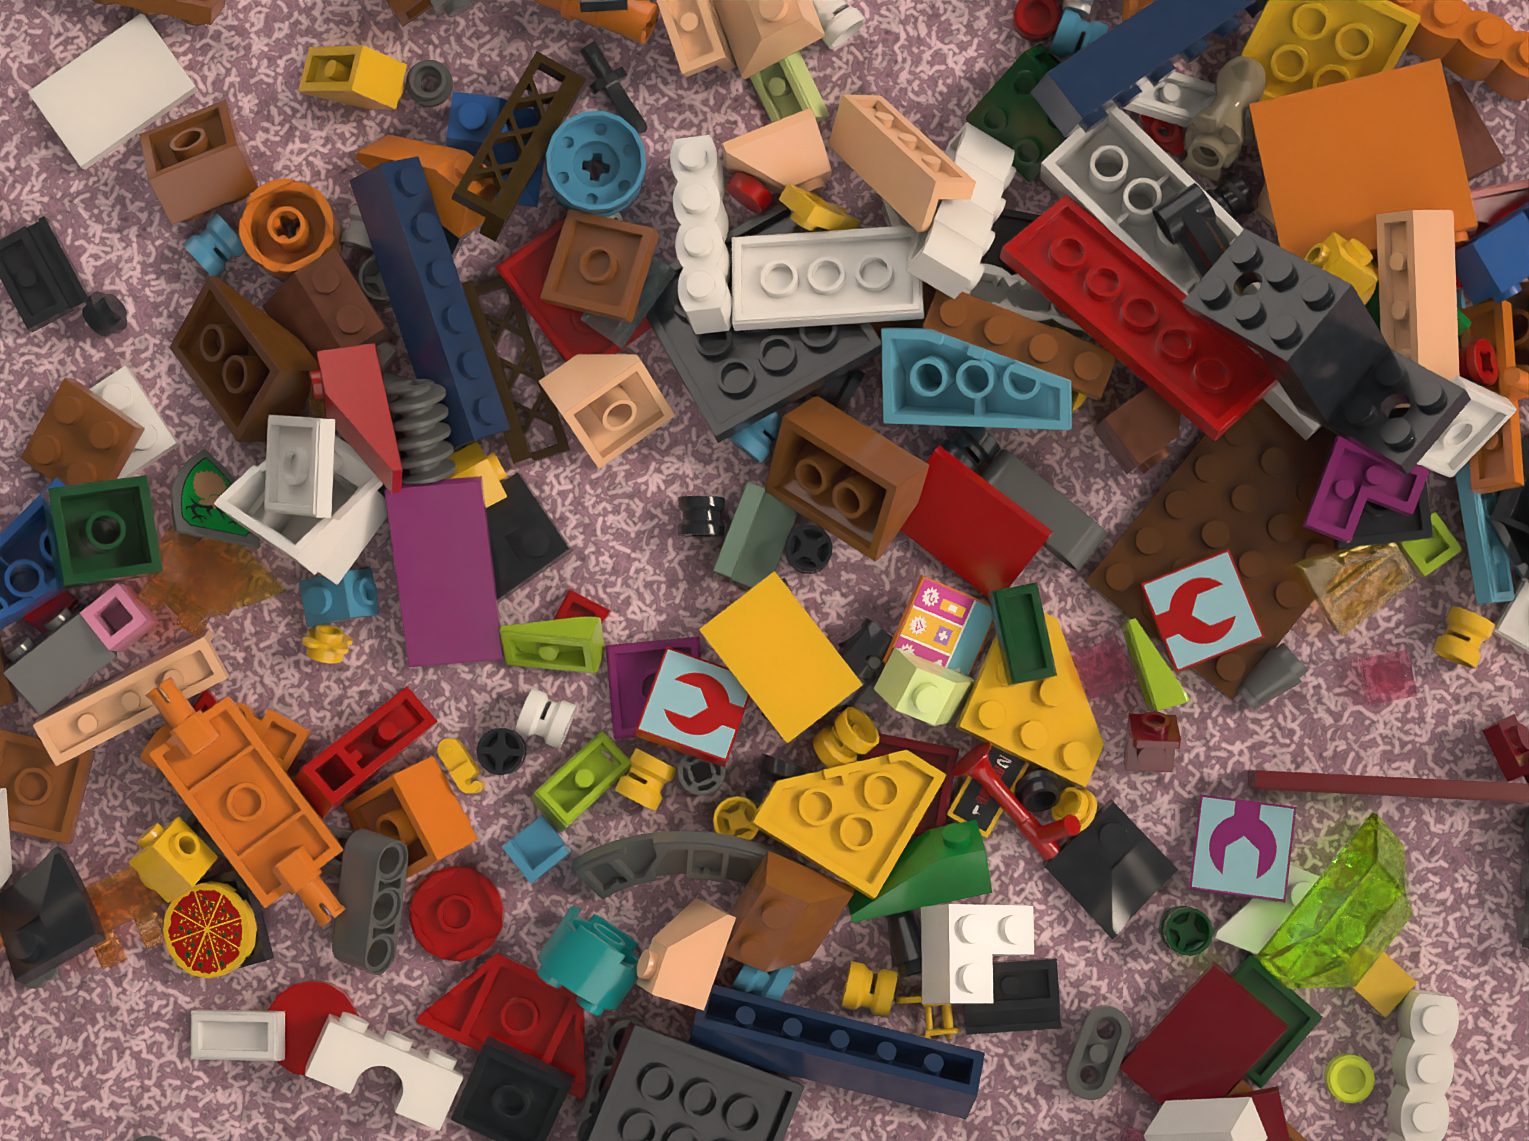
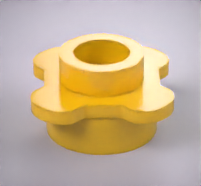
(327, 644)

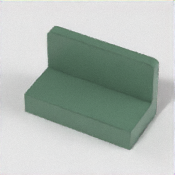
(755, 537)

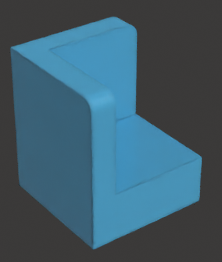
(537, 849)

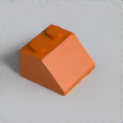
(416, 810)

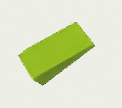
(555, 644)
(1154, 676)
(580, 781)

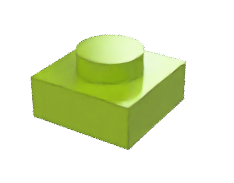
(1431, 553)

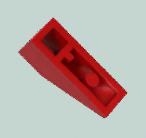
(356, 398)
(363, 752)

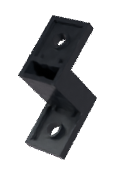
(1326, 350)

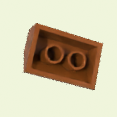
(844, 476)

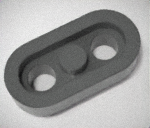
(1099, 1052)

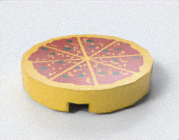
(209, 930)

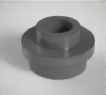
(419, 73)

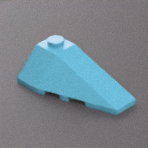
(956, 383)

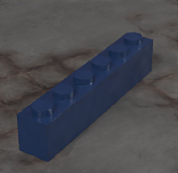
(1132, 55)
(429, 296)
(839, 1051)

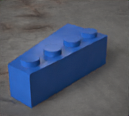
(1496, 259)
(26, 563)

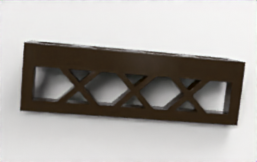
(529, 156)
(516, 435)

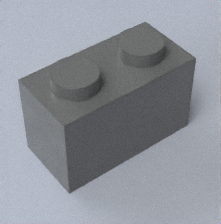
(56, 659)

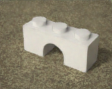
(350, 1048)

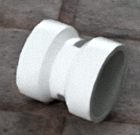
(838, 21)
(556, 722)

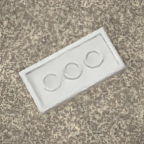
(824, 278)

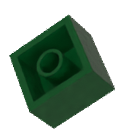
(102, 532)

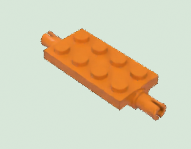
(246, 801)

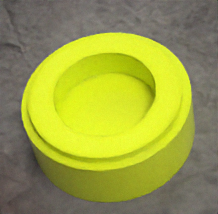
(1349, 1078)

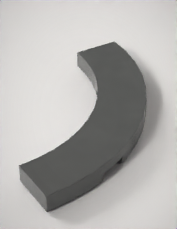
(655, 854)

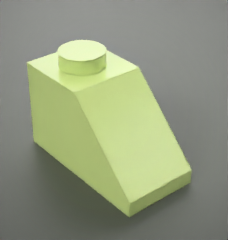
(922, 688)

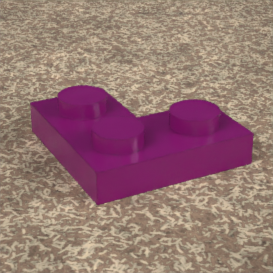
(1349, 481)

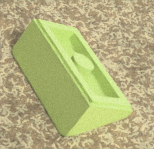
(788, 89)

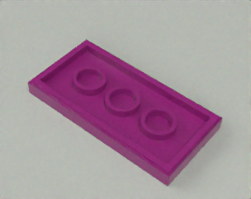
(445, 572)

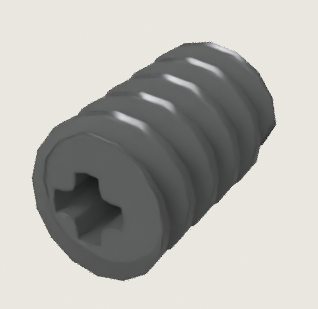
(422, 430)

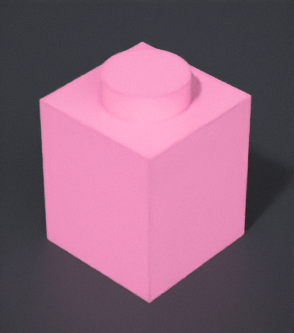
(119, 617)

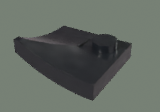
(521, 537)
(1111, 868)
(47, 918)

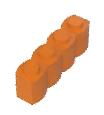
(1472, 44)

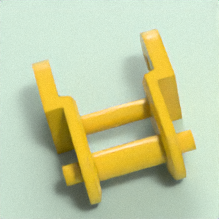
(460, 765)
(948, 1027)

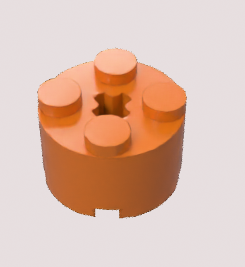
(266, 221)

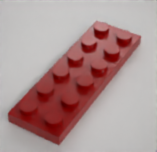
(1138, 317)

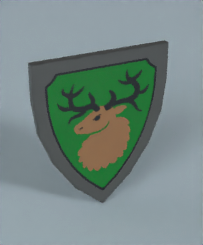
(193, 501)

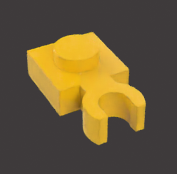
(813, 211)

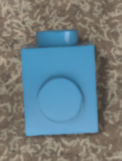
(332, 603)

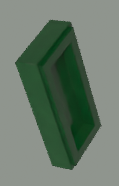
(1022, 633)

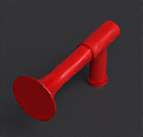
(1042, 838)

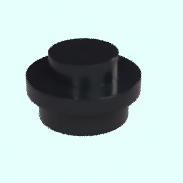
(105, 314)
(1039, 790)

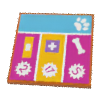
(943, 626)

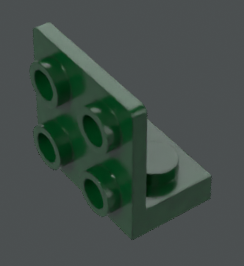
(1016, 117)

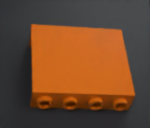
(1362, 152)

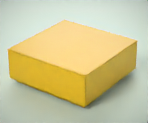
(1384, 985)

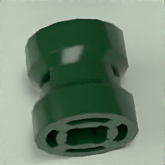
(1194, 932)

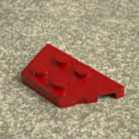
(518, 1009)

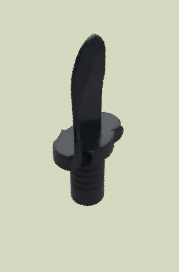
(609, 81)

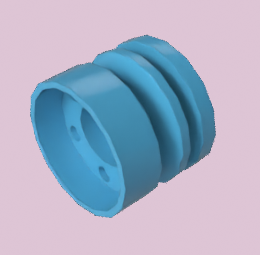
(591, 138)

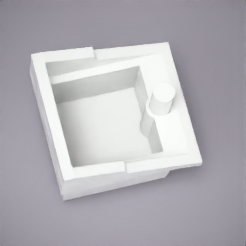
(313, 542)

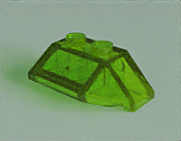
(1345, 914)

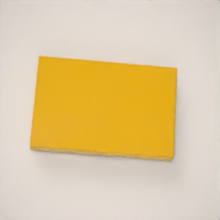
(780, 657)

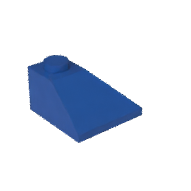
(470, 123)

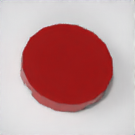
(473, 911)
(306, 1012)

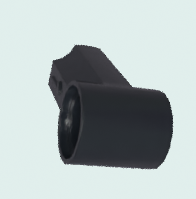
(1191, 224)

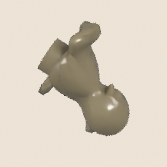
(1219, 129)

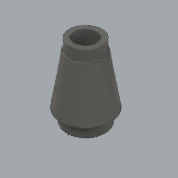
(1272, 676)

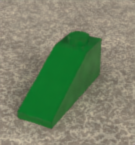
(932, 870)

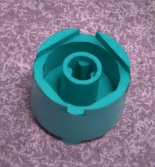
(590, 960)

